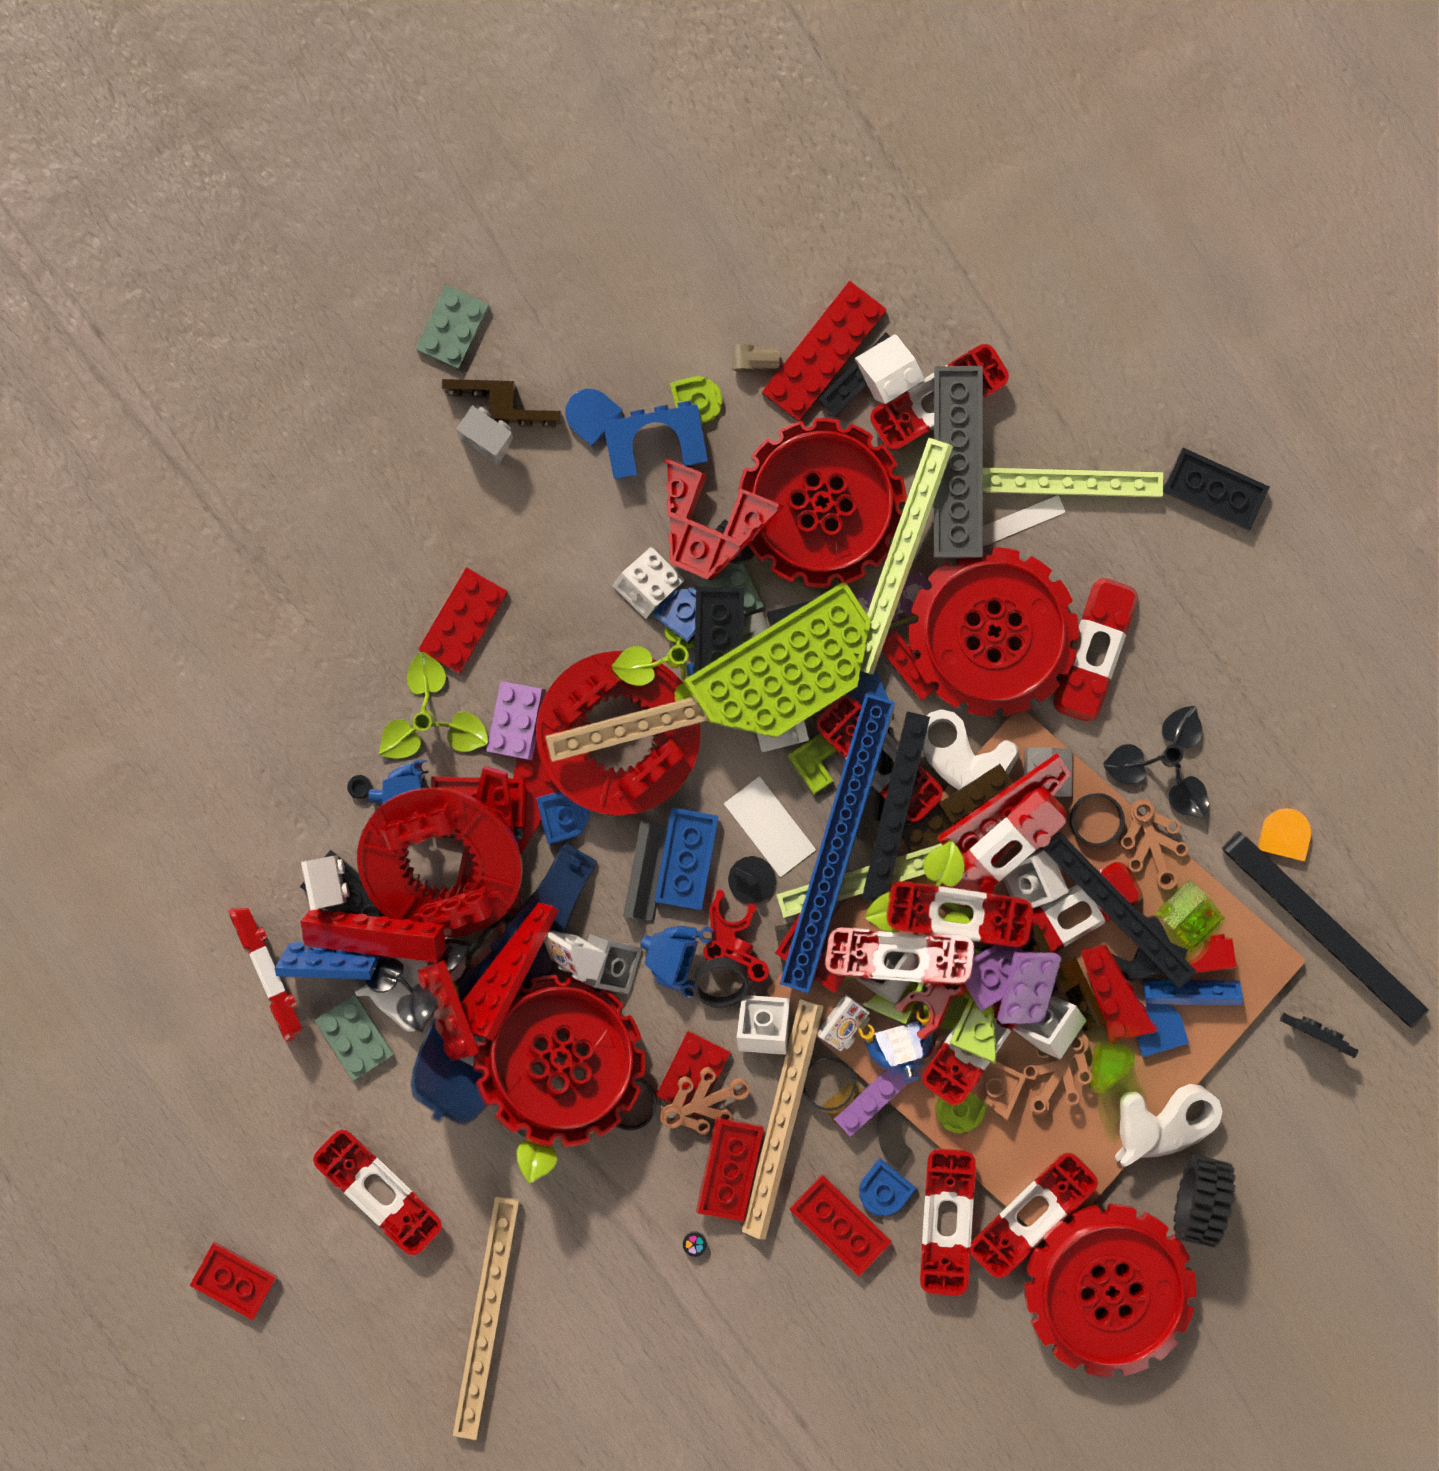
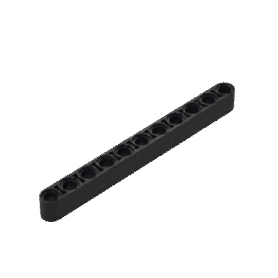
(1325, 929)

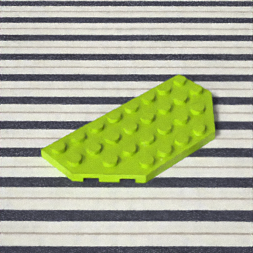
(787, 668)

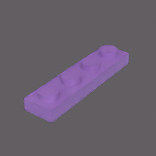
(870, 1101)

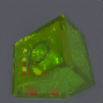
(1190, 915)
(1110, 1064)

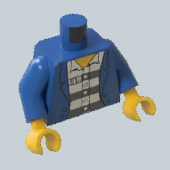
(900, 1048)

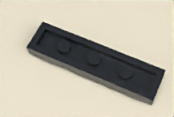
(846, 387)

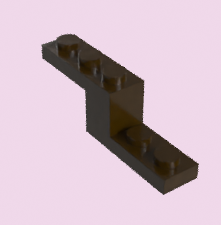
(502, 402)
(956, 807)
(1069, 980)

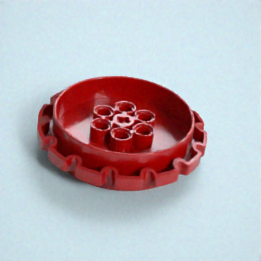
(867, 484)
(967, 674)
(581, 1106)
(1154, 1310)

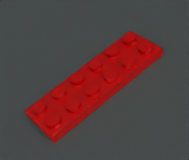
(824, 351)

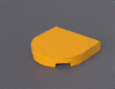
(1285, 834)

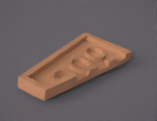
(997, 1085)

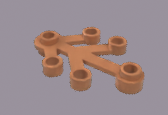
(1152, 839)
(1061, 1069)
(700, 1102)

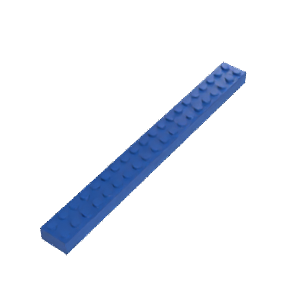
(837, 843)

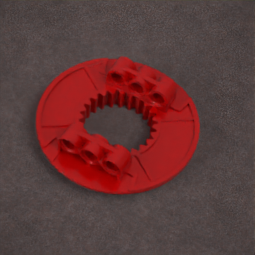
(591, 785)
(436, 813)

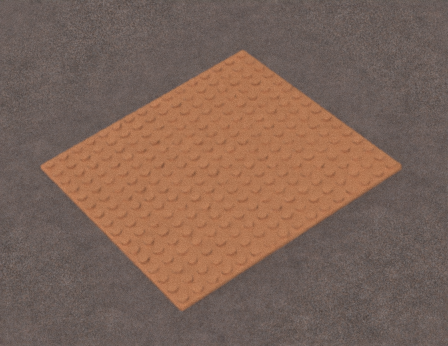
(1021, 1148)

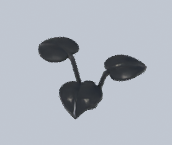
(1182, 729)
(419, 1006)

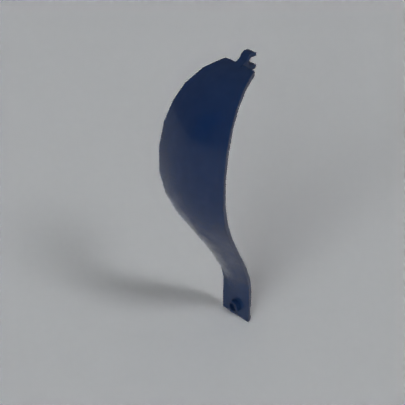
(450, 1085)

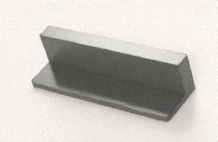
(645, 871)

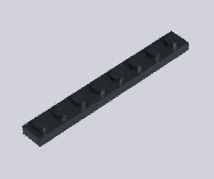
(896, 806)
(1119, 909)

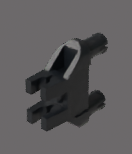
(1141, 965)

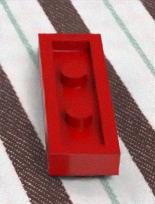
(903, 661)

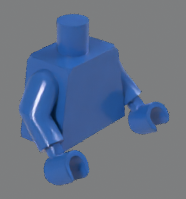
(399, 781)
(672, 954)

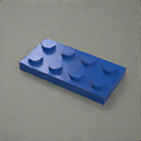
(686, 858)
(325, 963)

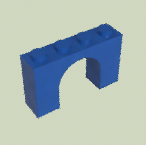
(683, 420)

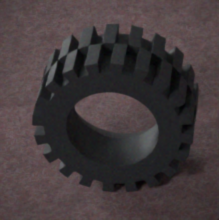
(1204, 1201)

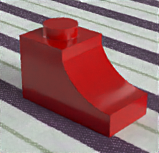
(1216, 954)

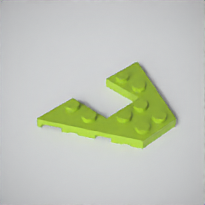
(973, 1033)

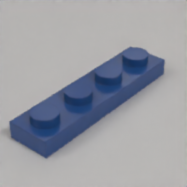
(1193, 992)

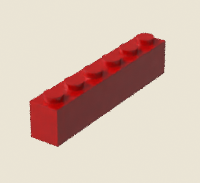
(373, 935)

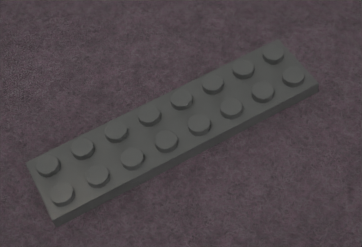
(960, 492)

